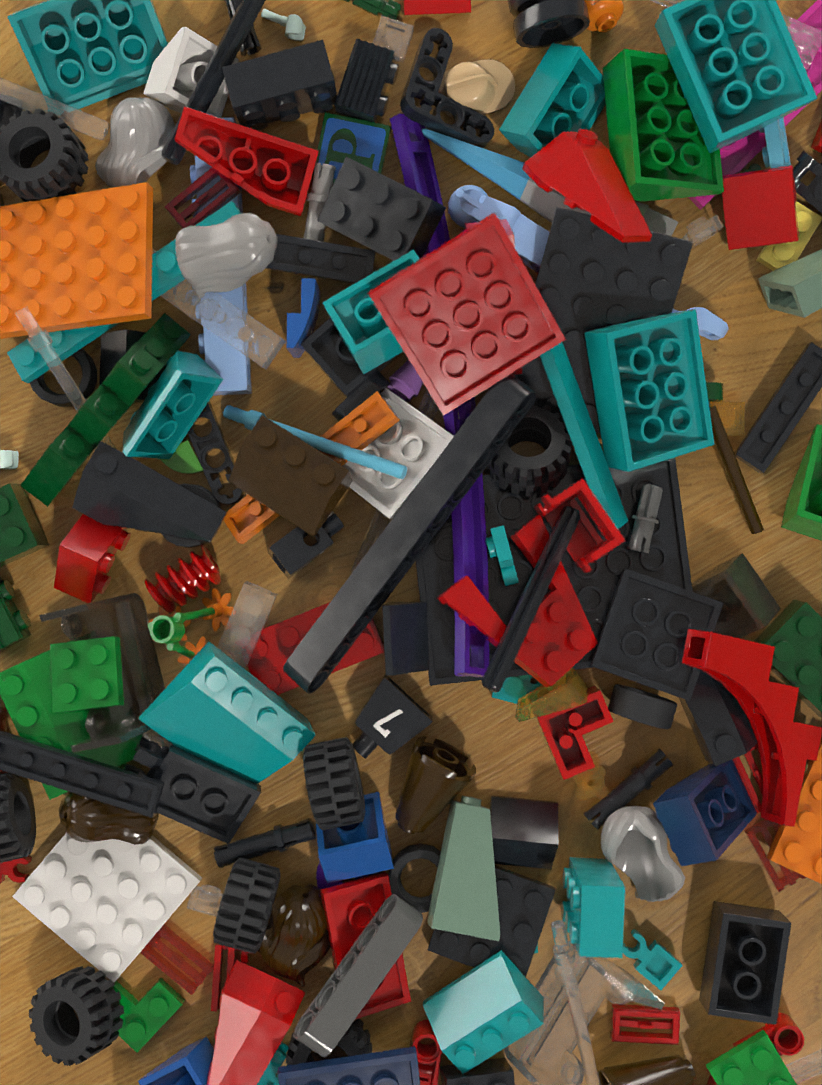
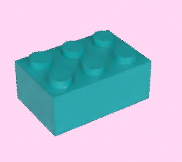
(594, 907)

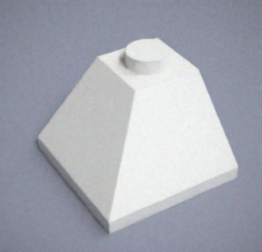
(179, 71)

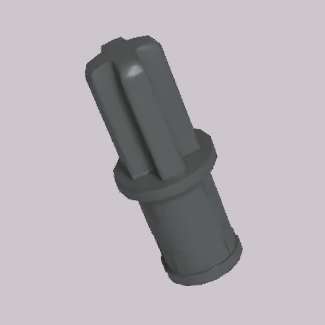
(645, 518)

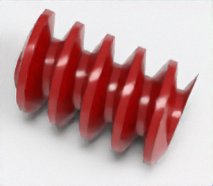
(185, 580)

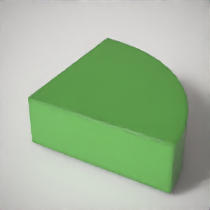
(184, 459)

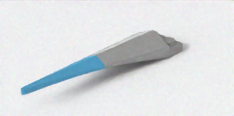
(510, 176)

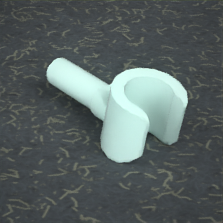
(294, 25)
(9, 459)

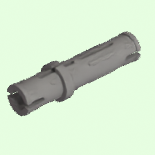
(320, 191)

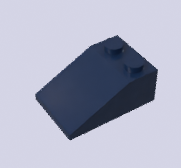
(705, 813)

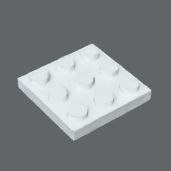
(410, 442)

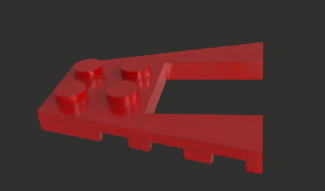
(559, 629)

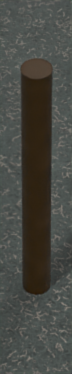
(734, 473)

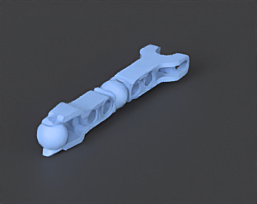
(473, 204)

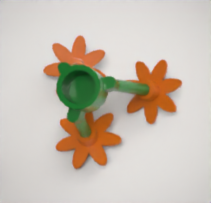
(171, 627)

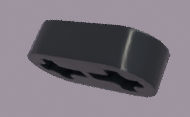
(375, 383)

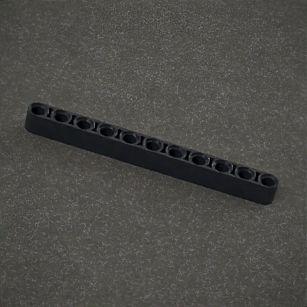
(409, 532)

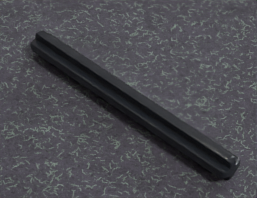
(213, 74)
(530, 599)

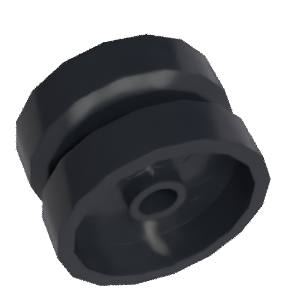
(548, 21)

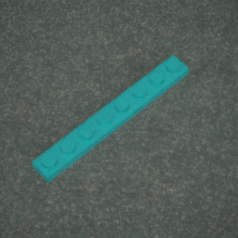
(67, 342)

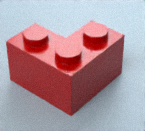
(87, 557)
(565, 729)

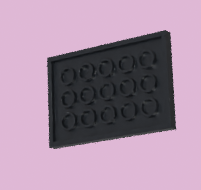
(598, 283)

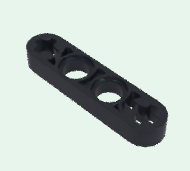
(203, 446)

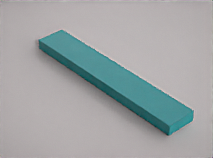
(582, 432)

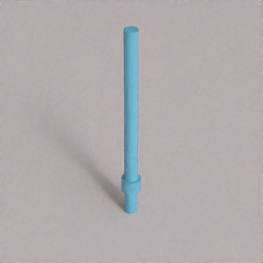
(322, 444)

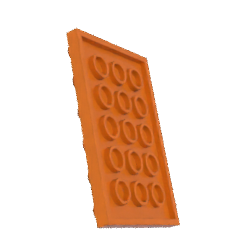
(77, 259)

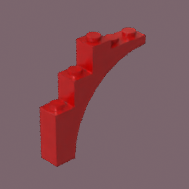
(770, 708)

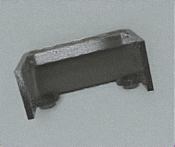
(141, 672)

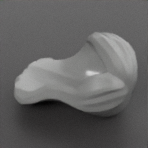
(136, 141)
(225, 253)
(638, 847)

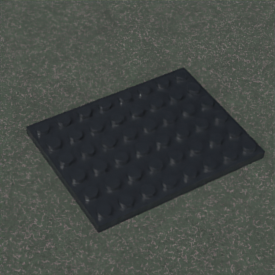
(594, 589)

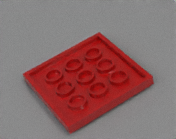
(467, 314)

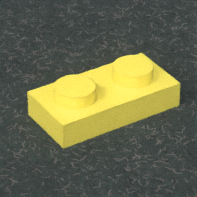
(781, 254)

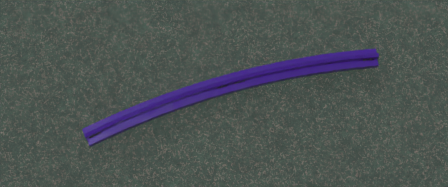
(469, 515)

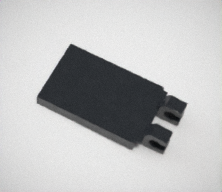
(197, 790)

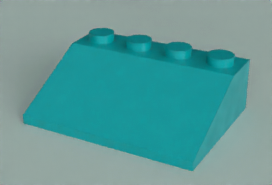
(89, 46)
(734, 65)
(650, 389)
(228, 717)

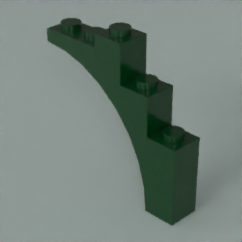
(104, 409)

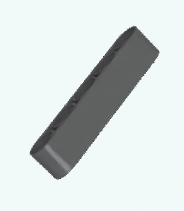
(358, 975)

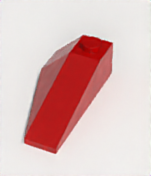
(257, 162)
(591, 181)
(251, 1024)

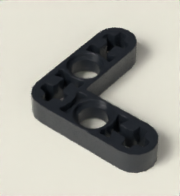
(428, 95)

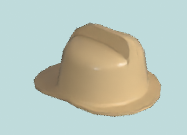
(479, 85)

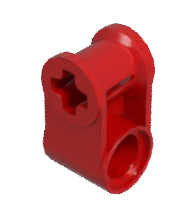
(427, 1055)

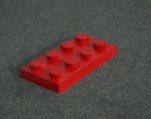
(282, 638)
(347, 914)

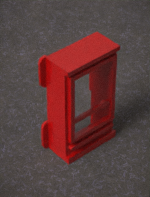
(585, 542)

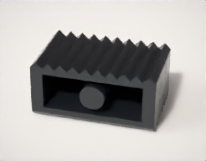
(366, 82)

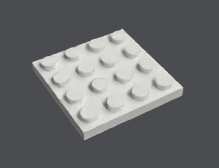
(107, 896)

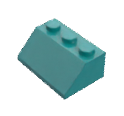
(559, 98)
(360, 320)
(170, 407)
(484, 1012)

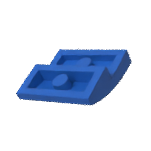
(302, 324)

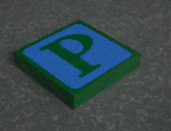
(352, 138)

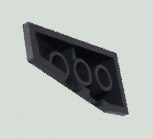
(133, 496)
(718, 721)

